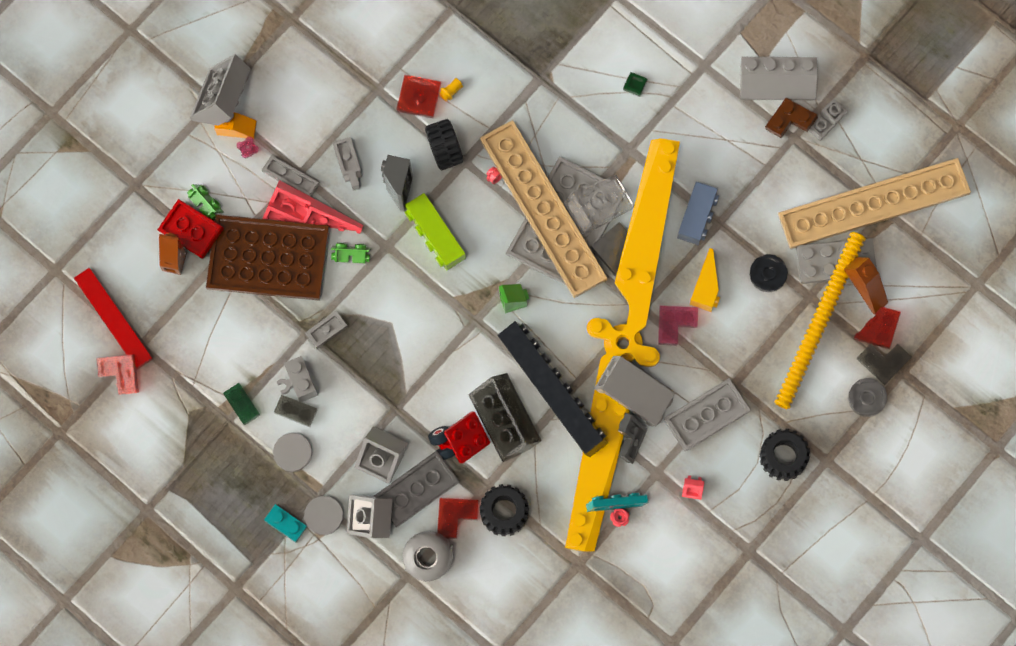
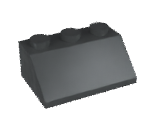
(398, 179)

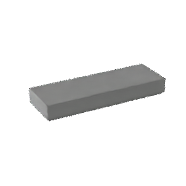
(286, 173)

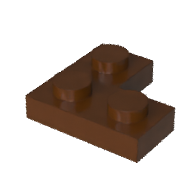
(788, 114)

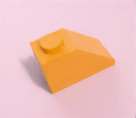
(238, 126)

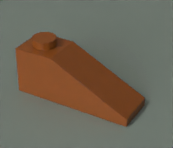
(867, 282)

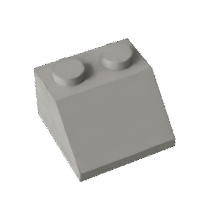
(380, 454)
(369, 516)

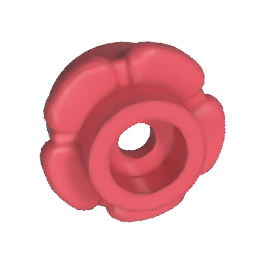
(493, 175)
(619, 522)

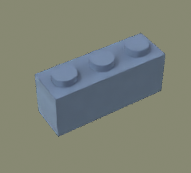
(698, 213)

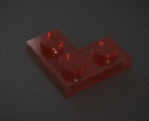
(123, 368)
(453, 510)

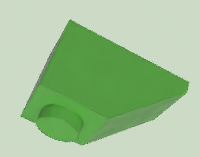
(513, 297)

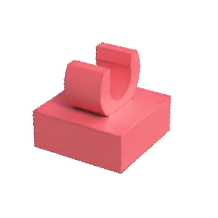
(693, 488)

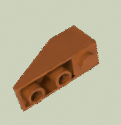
(171, 253)

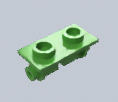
(200, 195)
(343, 252)

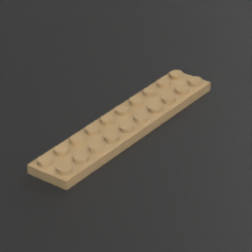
(874, 203)
(543, 209)

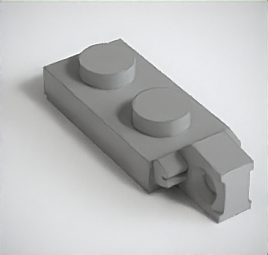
(348, 161)

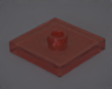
(418, 96)

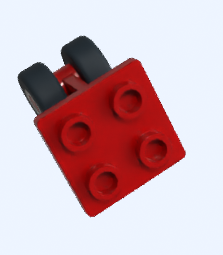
(461, 439)

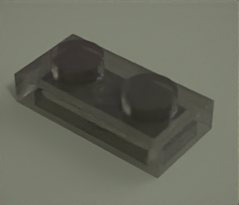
(295, 410)

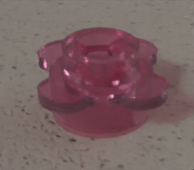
(245, 153)

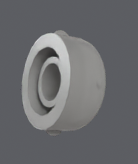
(443, 552)

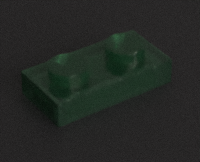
(241, 404)

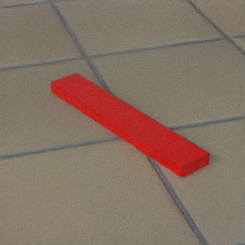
(112, 317)

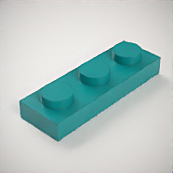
(616, 502)

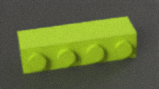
(434, 231)

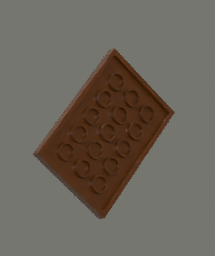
(268, 258)

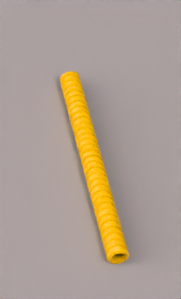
(819, 321)

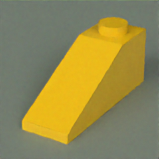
(706, 288)

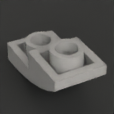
(827, 119)

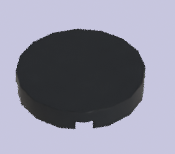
(768, 273)

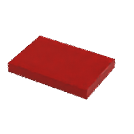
(192, 228)

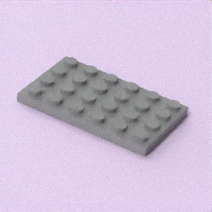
(526, 246)

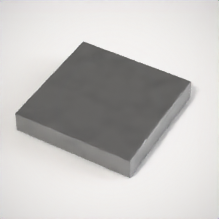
(610, 247)

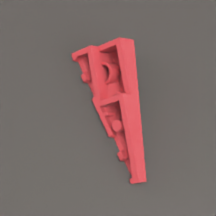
(295, 206)

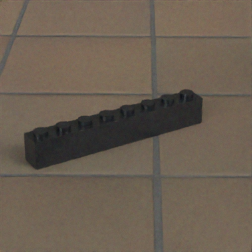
(553, 390)

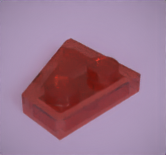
(880, 328)

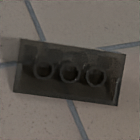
(504, 417)

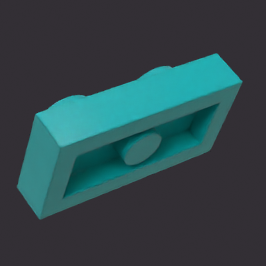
(285, 523)

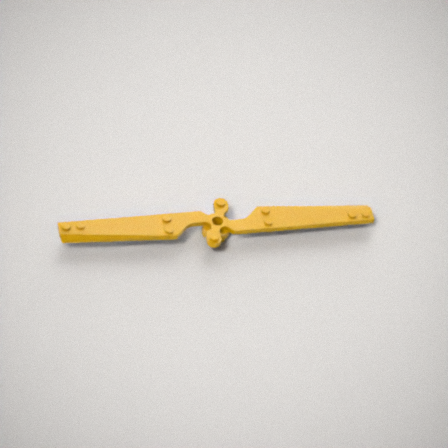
(636, 283)

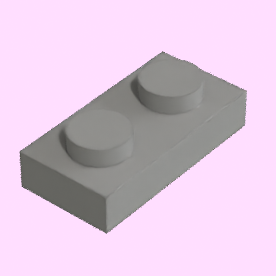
(326, 329)

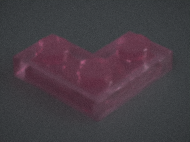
(673, 317)

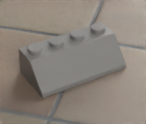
(778, 78)
(221, 91)

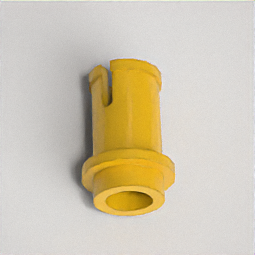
(447, 92)

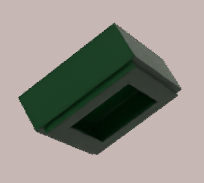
(635, 84)

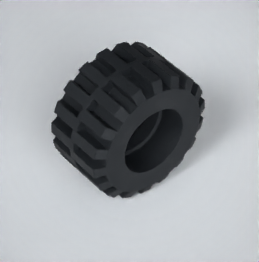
(444, 144)
(780, 470)
(499, 494)

